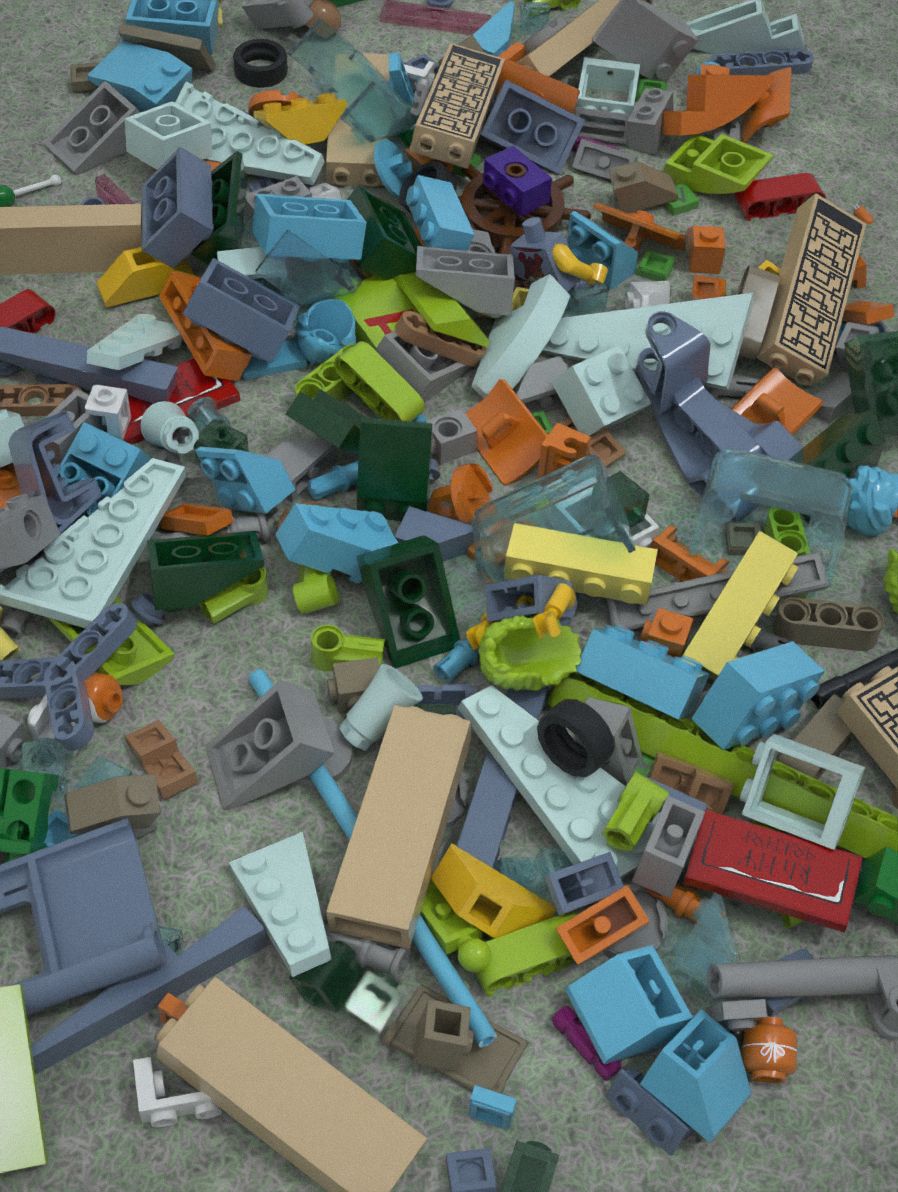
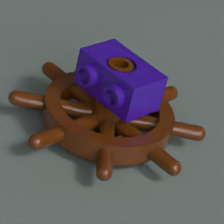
(517, 193)

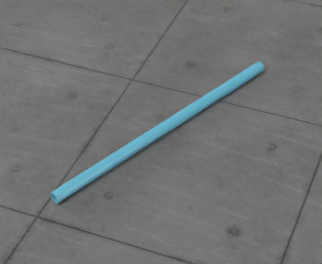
(423, 937)

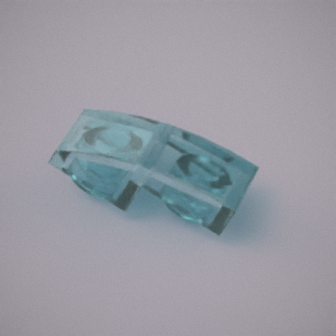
(531, 870)

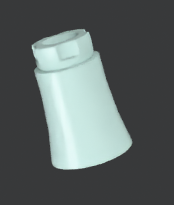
(160, 423)
(371, 713)

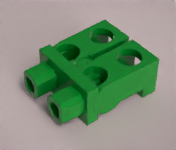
(24, 810)

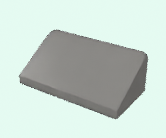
(835, 397)

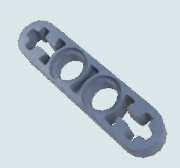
(797, 59)

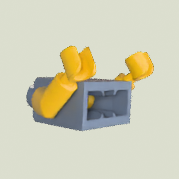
(547, 253)
(530, 596)

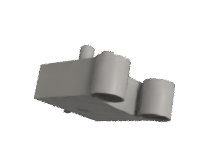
(278, 13)

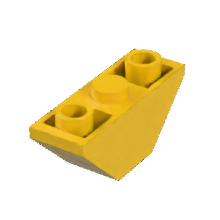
(303, 119)
(136, 277)
(486, 895)

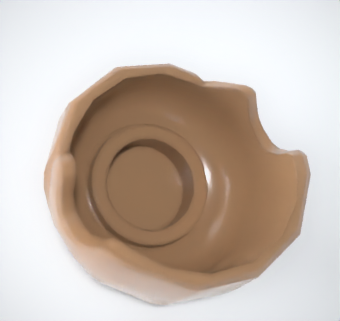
(327, 12)

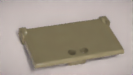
(483, 1067)

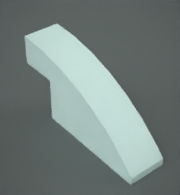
(746, 29)
(521, 336)

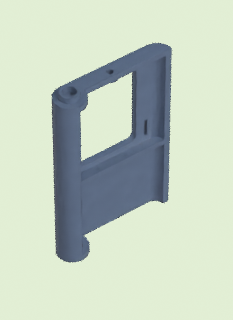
(87, 912)

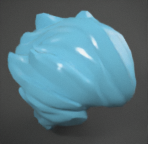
(325, 330)
(873, 500)

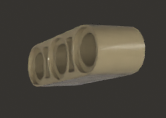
(764, 287)
(828, 623)
(823, 732)

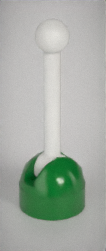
(7, 195)

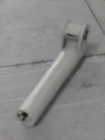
(861, 975)

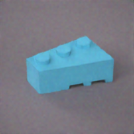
(332, 537)

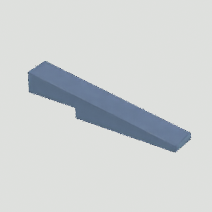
(67, 363)
(133, 997)

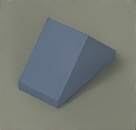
(583, 883)

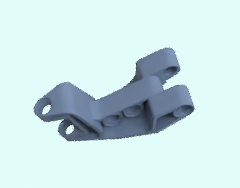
(690, 416)
(38, 475)

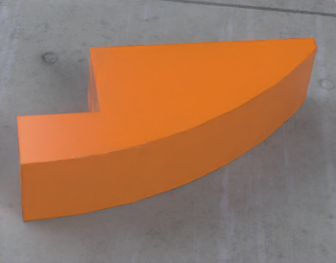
(715, 102)

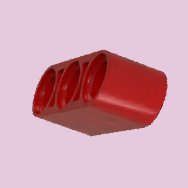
(777, 195)
(26, 312)

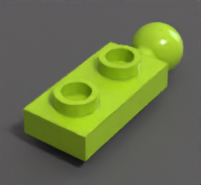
(454, 932)

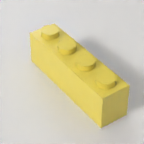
(590, 563)
(742, 603)

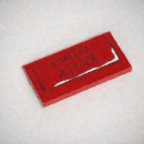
(190, 387)
(774, 870)

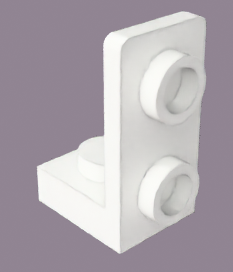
(647, 294)
(166, 1110)

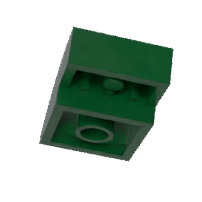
(328, 419)

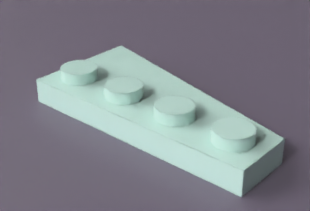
(133, 341)
(285, 901)

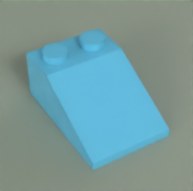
(142, 75)

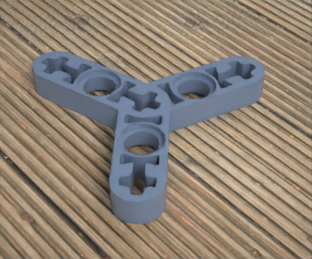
(64, 679)

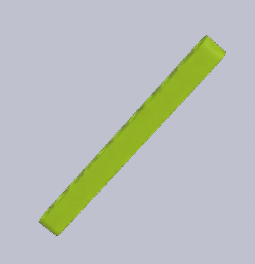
(866, 827)

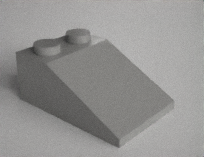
(646, 37)
(93, 131)
(471, 277)
(420, 368)
(269, 745)

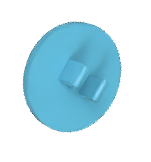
(391, 166)

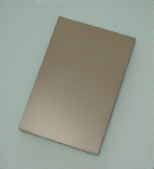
(187, 49)

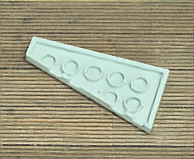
(262, 148)
(718, 318)
(97, 553)
(567, 805)

